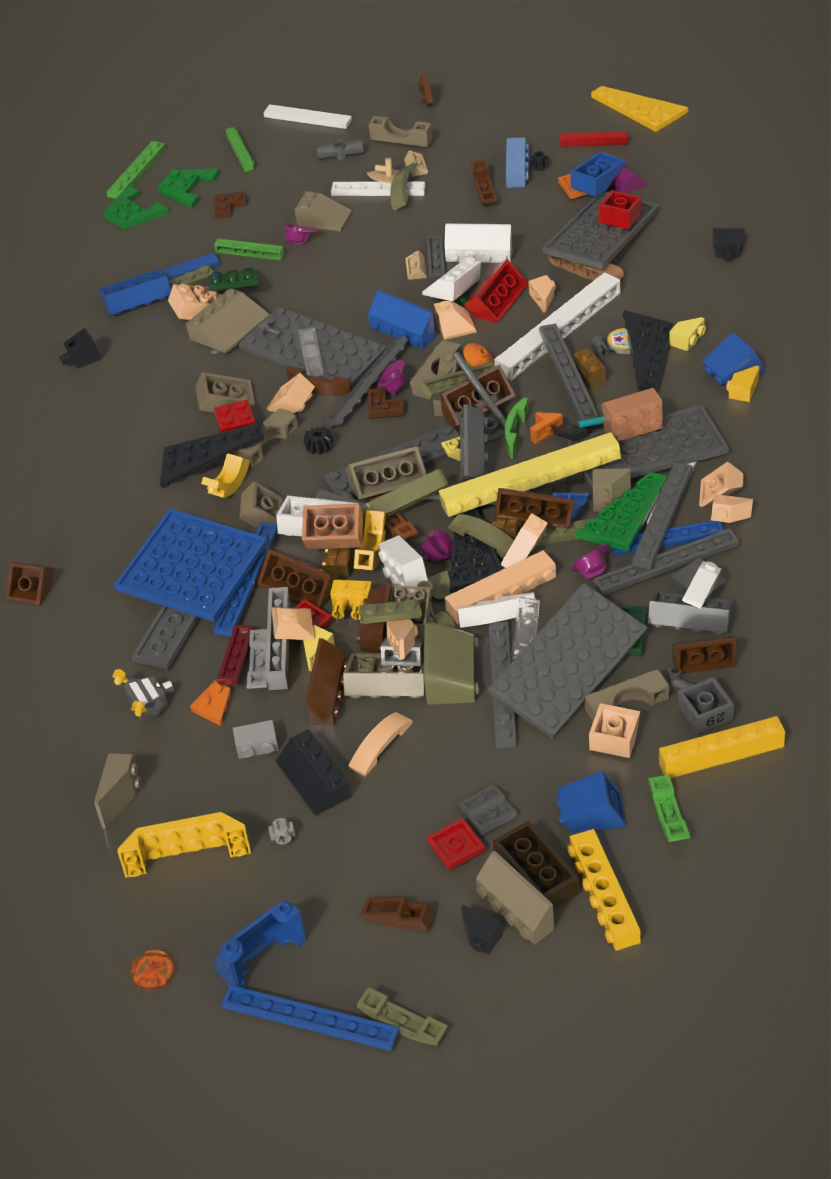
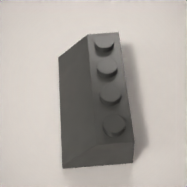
(472, 443)
(670, 610)

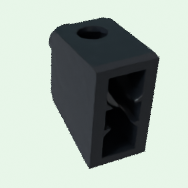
(728, 242)
(80, 350)

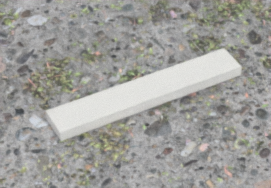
(307, 116)
(374, 188)

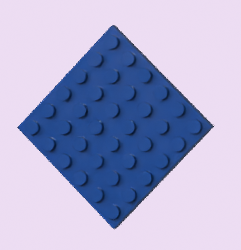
(191, 564)

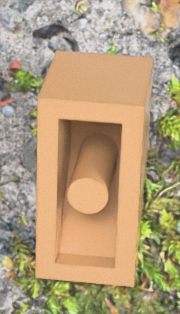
(542, 291)
(731, 508)

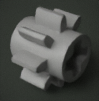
(281, 831)

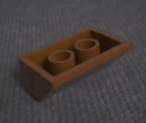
(373, 634)
(704, 654)

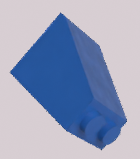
(729, 358)
(591, 804)

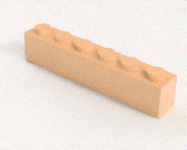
(509, 581)

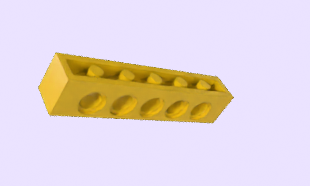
(589, 859)

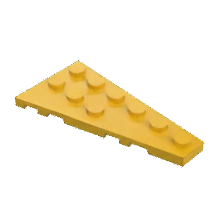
(644, 110)

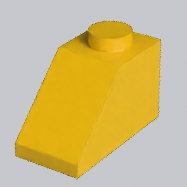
(743, 384)

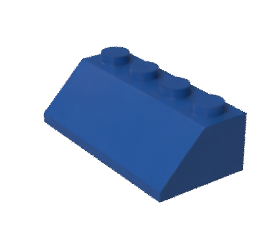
(134, 292)
(401, 318)

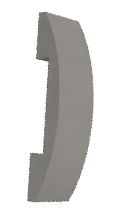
(256, 675)

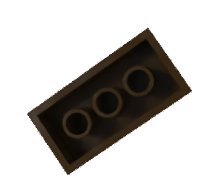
(538, 863)

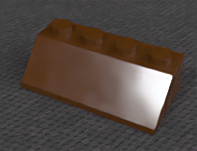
(494, 383)
(520, 505)
(301, 578)
(326, 684)

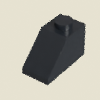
(481, 930)

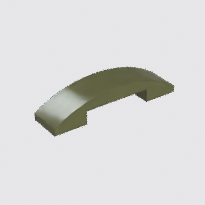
(397, 193)
(482, 531)
(410, 1025)

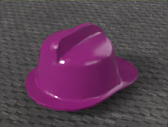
(297, 234)
(392, 377)
(437, 546)
(591, 563)

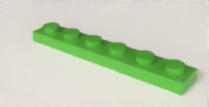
(137, 168)

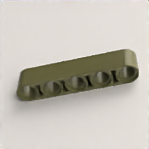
(408, 494)

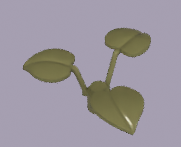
(439, 587)

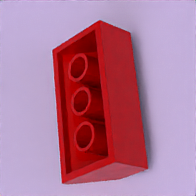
(496, 292)

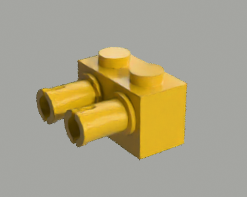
(348, 596)

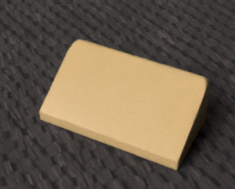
(421, 167)
(416, 266)

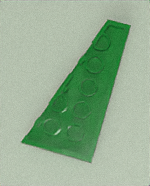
(624, 517)

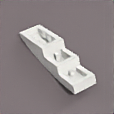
(491, 611)

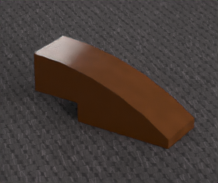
(399, 913)

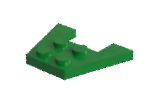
(180, 183)
(127, 213)

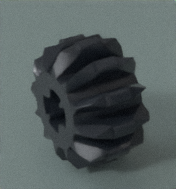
(318, 440)

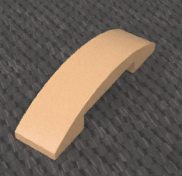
(377, 741)

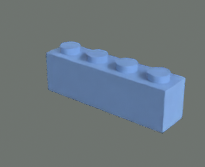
(517, 162)

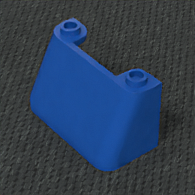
(279, 924)

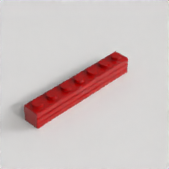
(593, 139)

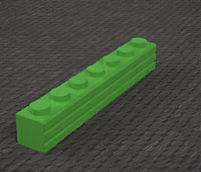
(239, 149)
(249, 249)

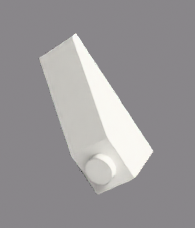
(702, 584)

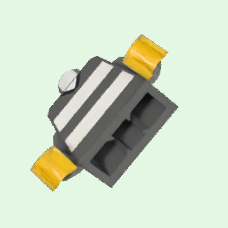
(144, 694)

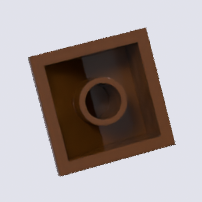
(28, 582)

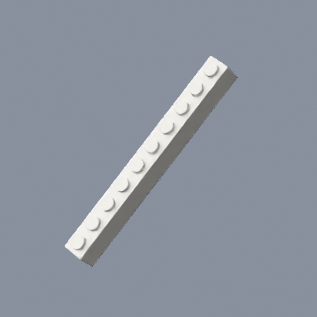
(567, 319)

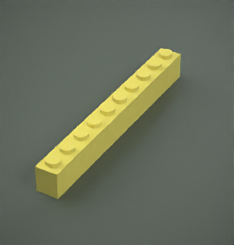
(530, 473)

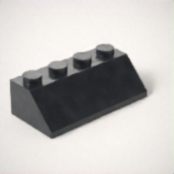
(313, 773)

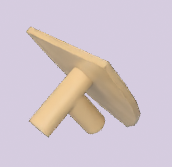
(383, 173)

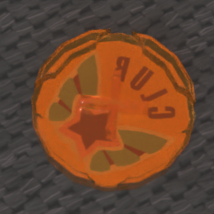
(152, 970)

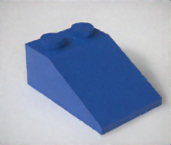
(596, 173)

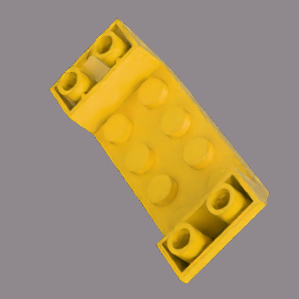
(182, 837)

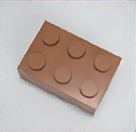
(633, 414)
(332, 526)

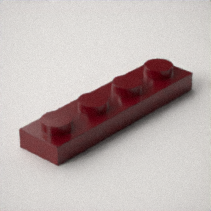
(235, 655)

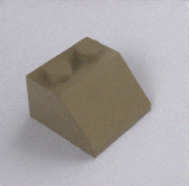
(609, 485)
(259, 505)

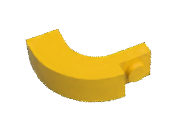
(230, 477)
(374, 533)

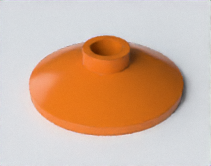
(477, 355)

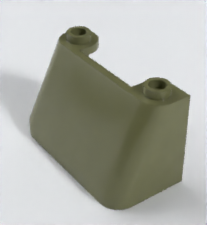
(449, 665)

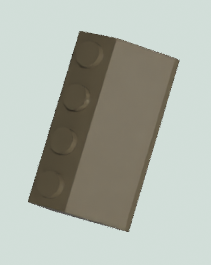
(385, 472)
(515, 899)

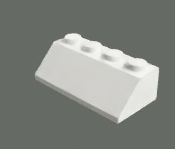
(480, 241)
(456, 280)
(291, 513)

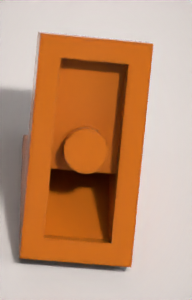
(544, 425)

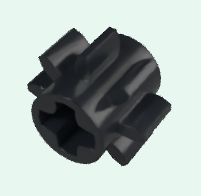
(539, 161)

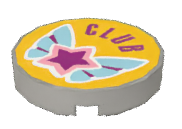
(618, 341)

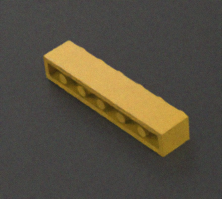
(722, 747)

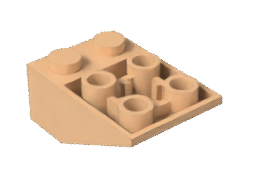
(190, 300)

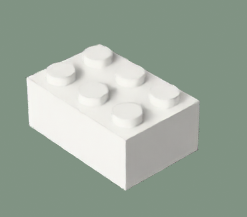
(401, 562)

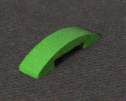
(517, 414)
(667, 809)

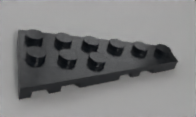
(648, 346)
(205, 451)
(471, 559)

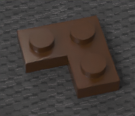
(424, 87)
(224, 203)
(380, 407)

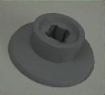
(493, 429)

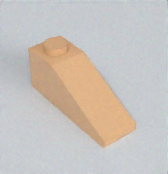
(525, 541)
(401, 636)

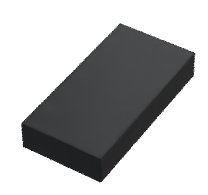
(570, 431)

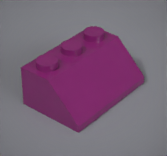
(627, 180)

